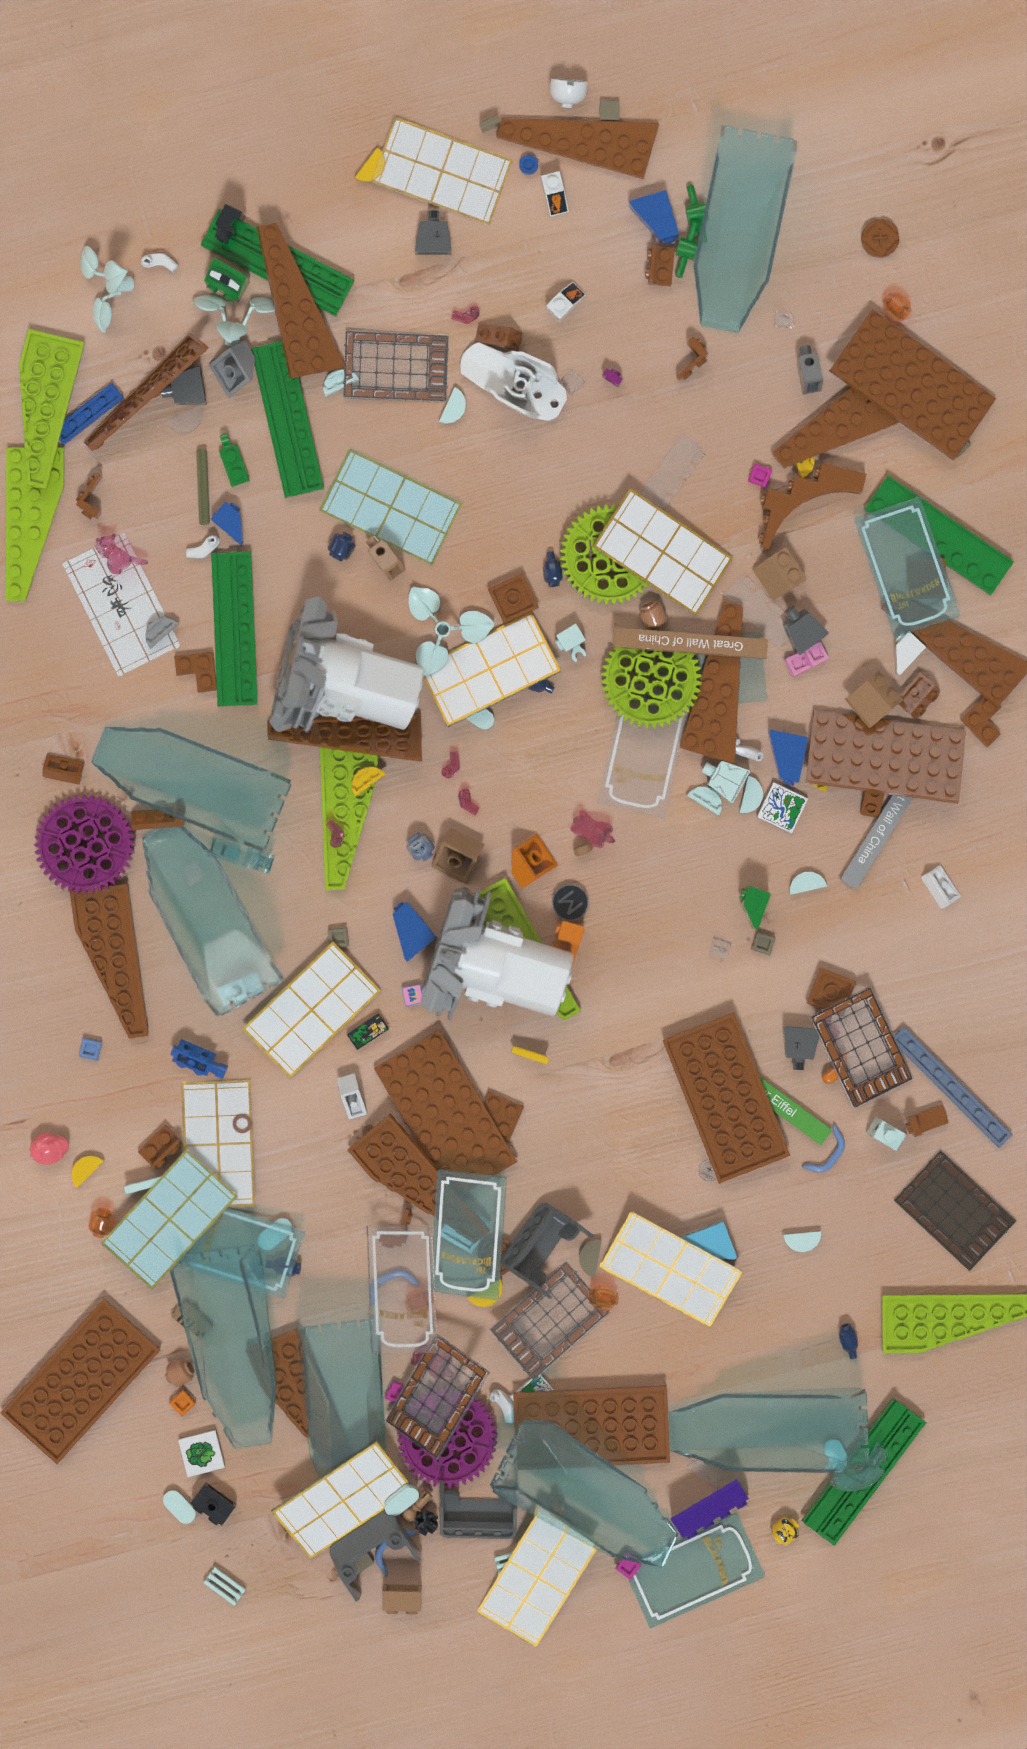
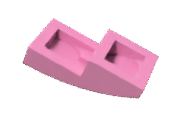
(808, 659)

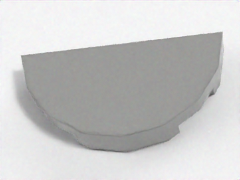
(158, 630)

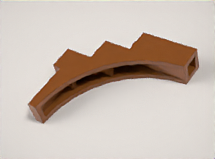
(829, 480)

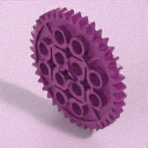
(75, 876)
(479, 1446)

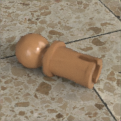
(411, 1512)

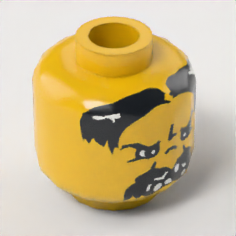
(785, 1530)

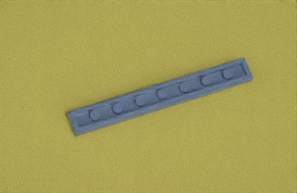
(951, 1087)

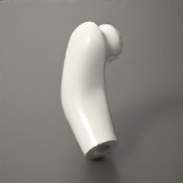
(159, 259)
(203, 550)
(748, 751)
(505, 1403)

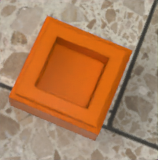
(182, 1402)

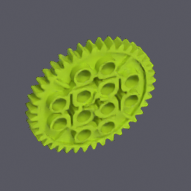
(587, 580)
(668, 708)

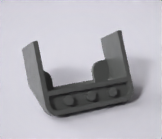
(537, 1242)
(476, 1517)
(365, 1538)

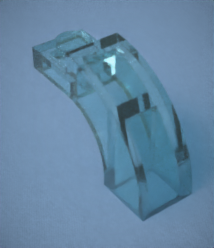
(242, 855)
(864, 1477)

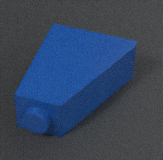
(656, 215)
(788, 755)
(412, 930)

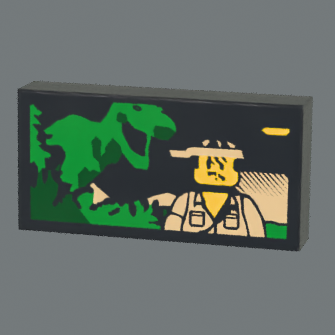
(367, 1031)

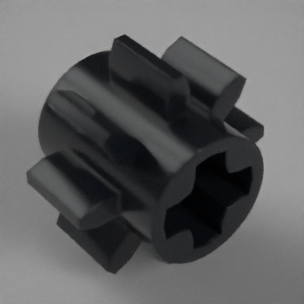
(426, 1523)

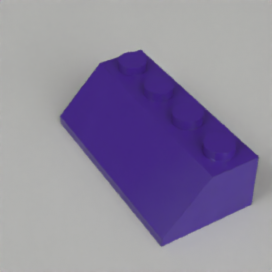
(710, 1508)

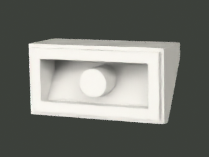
(940, 887)

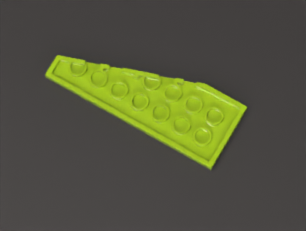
(46, 385)
(28, 520)
(508, 910)
(934, 1320)

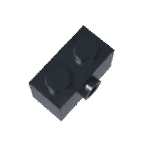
(213, 1504)

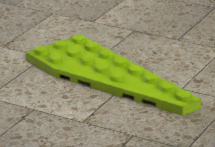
(344, 808)

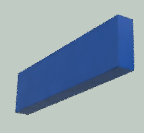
(90, 412)

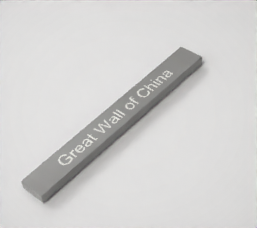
(875, 840)

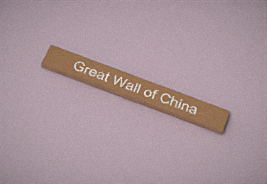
(690, 643)

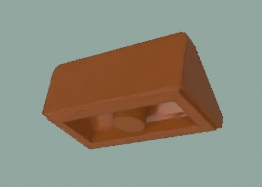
(63, 769)

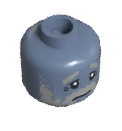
(420, 846)

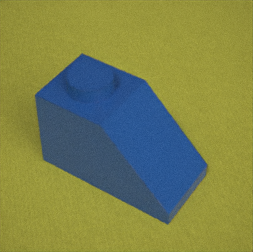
(230, 521)

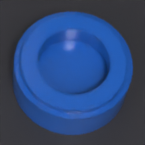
(528, 164)

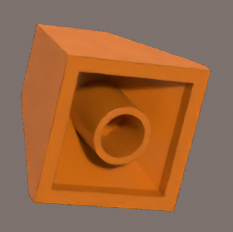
(531, 861)

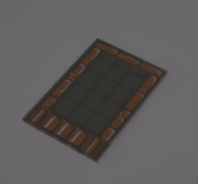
(955, 1210)

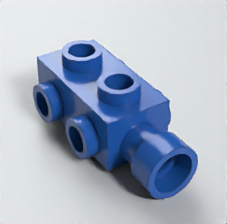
(197, 1057)

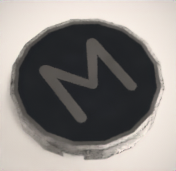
(570, 902)

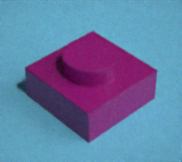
(613, 377)

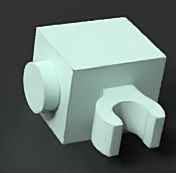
(571, 639)

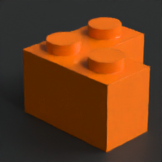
(568, 937)

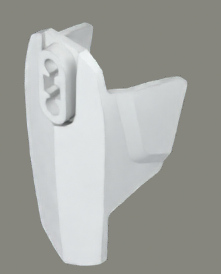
(515, 379)

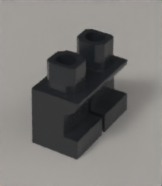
(227, 222)

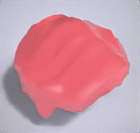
(48, 1148)

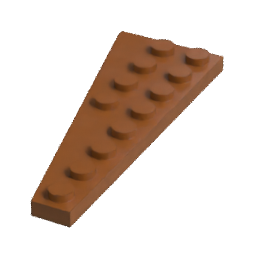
(604, 144)
(301, 327)
(151, 387)
(977, 661)
(713, 718)
(357, 736)

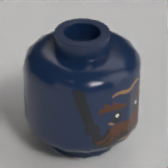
(341, 546)

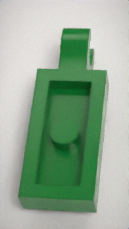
(233, 462)

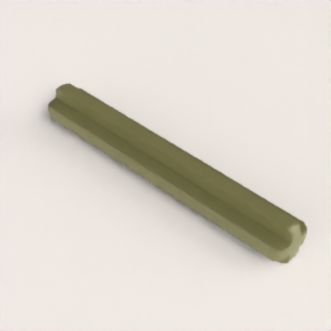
(203, 492)

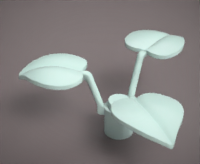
(115, 281)
(228, 330)
(434, 657)

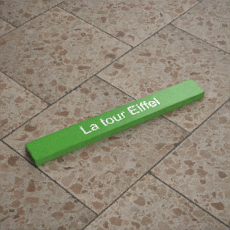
(796, 1115)

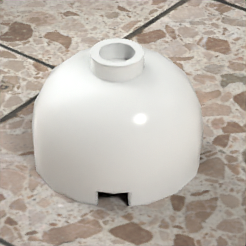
(568, 91)

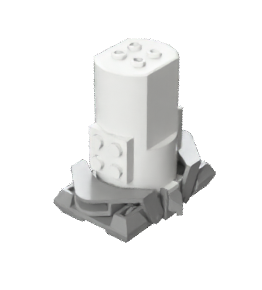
(339, 676)
(492, 963)

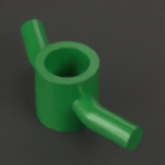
(696, 209)
(687, 248)

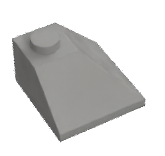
(234, 368)

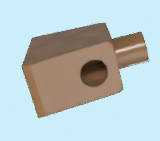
(388, 561)

